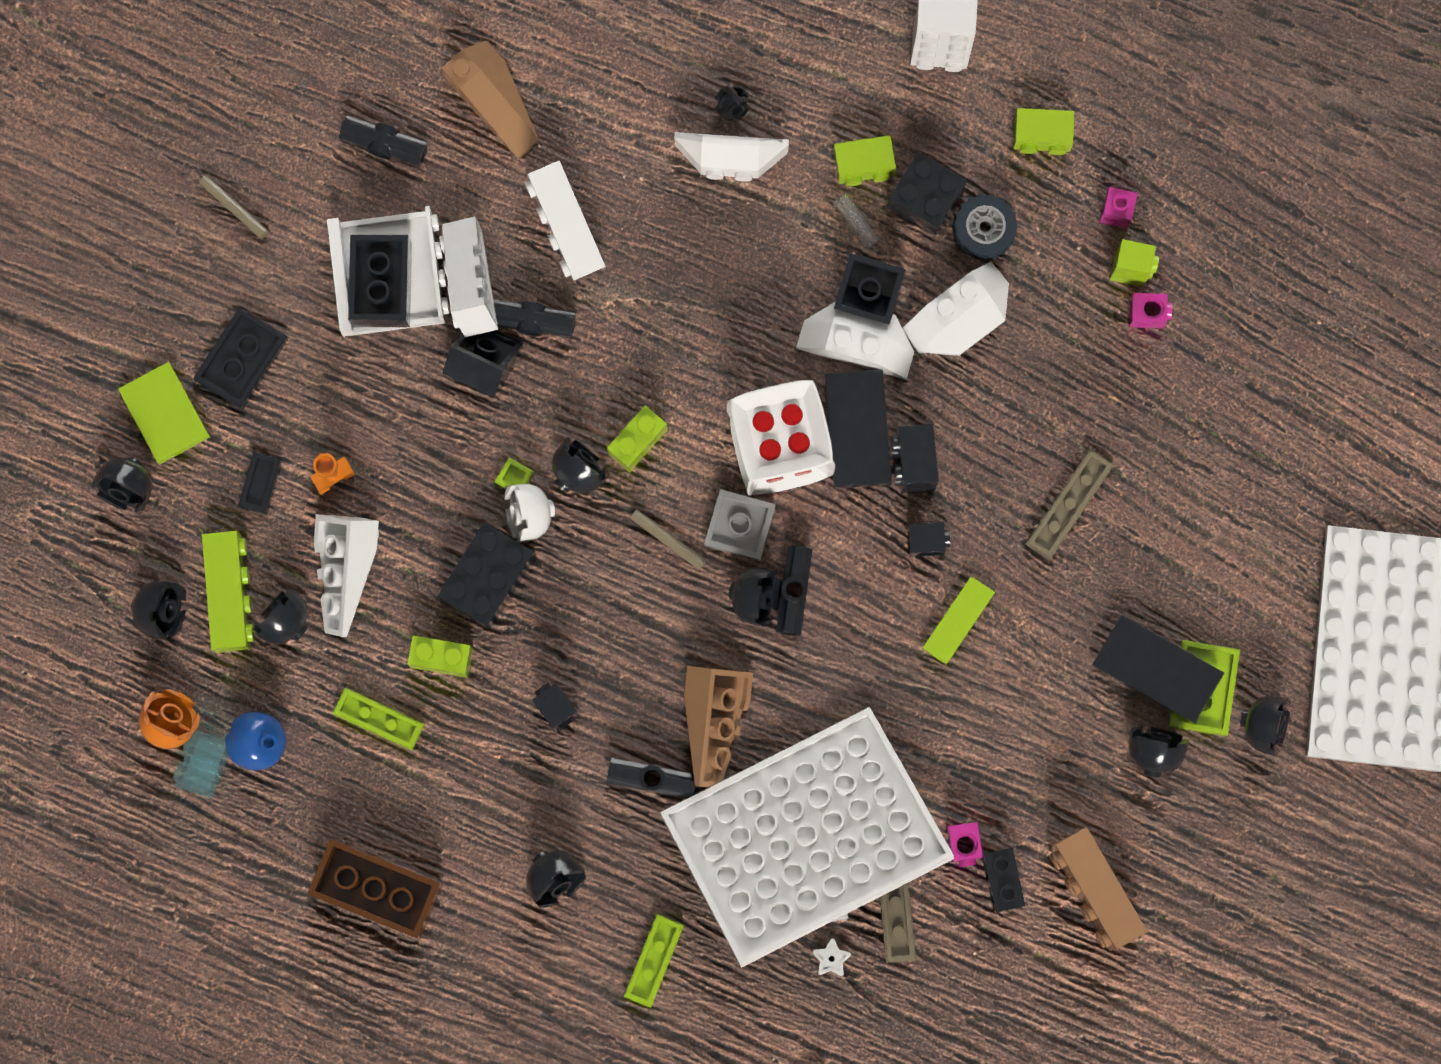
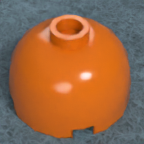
(168, 719)

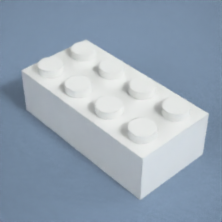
(943, 34)

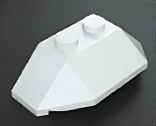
(730, 155)
(961, 314)
(857, 341)

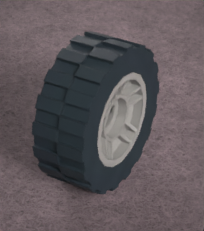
(991, 212)

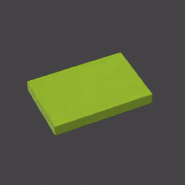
(164, 413)
(1217, 712)

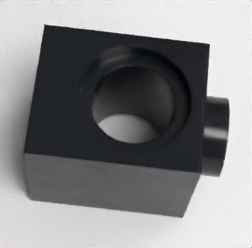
(927, 539)

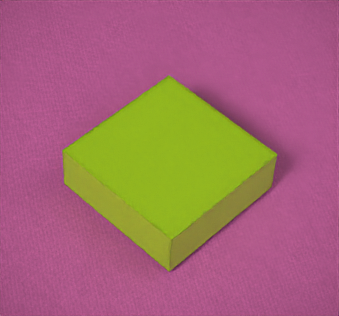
(513, 474)

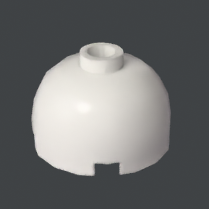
(528, 512)

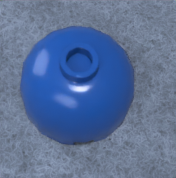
(255, 741)

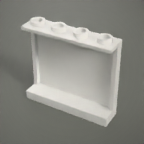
(426, 278)

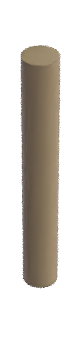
(233, 206)
(668, 539)

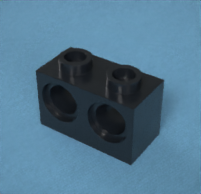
(555, 706)
(1003, 880)

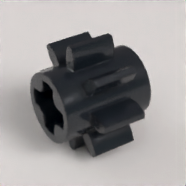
(732, 102)

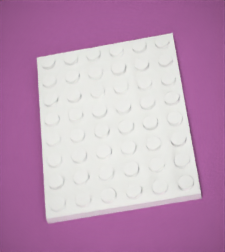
(1378, 651)
(806, 836)

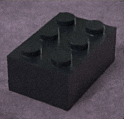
(380, 281)
(486, 576)

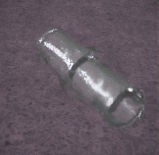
(856, 221)

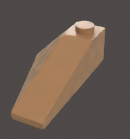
(713, 712)

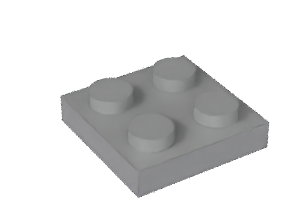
(740, 525)

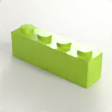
(227, 591)

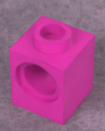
(1118, 207)
(1140, 319)
(971, 832)

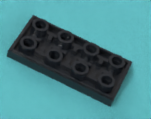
(858, 428)
(1158, 669)

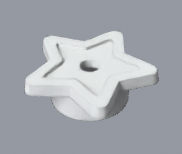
(823, 955)

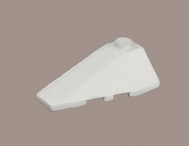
(346, 556)

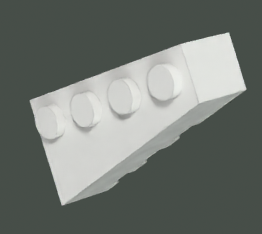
(565, 220)
(468, 277)

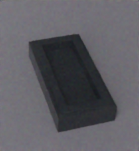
(260, 483)

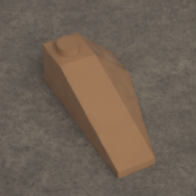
(489, 89)

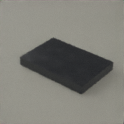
(240, 358)

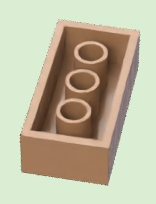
(1097, 889)

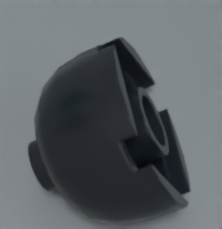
(577, 468)
(123, 483)
(755, 595)
(158, 609)
(283, 618)
(1266, 723)
(1157, 750)
(552, 876)

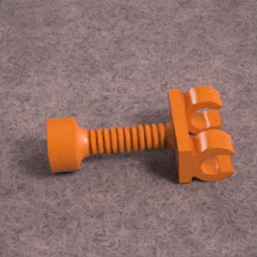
(330, 471)

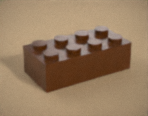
(375, 889)

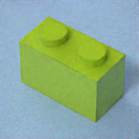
(1043, 131)
(864, 160)
(1134, 263)
(637, 438)
(440, 656)

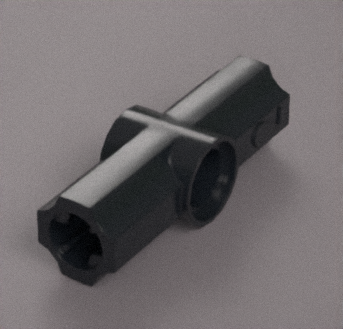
(383, 141)
(534, 319)
(795, 572)
(632, 775)

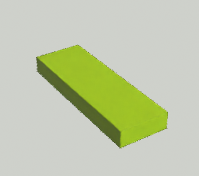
(958, 620)
(378, 719)
(653, 960)

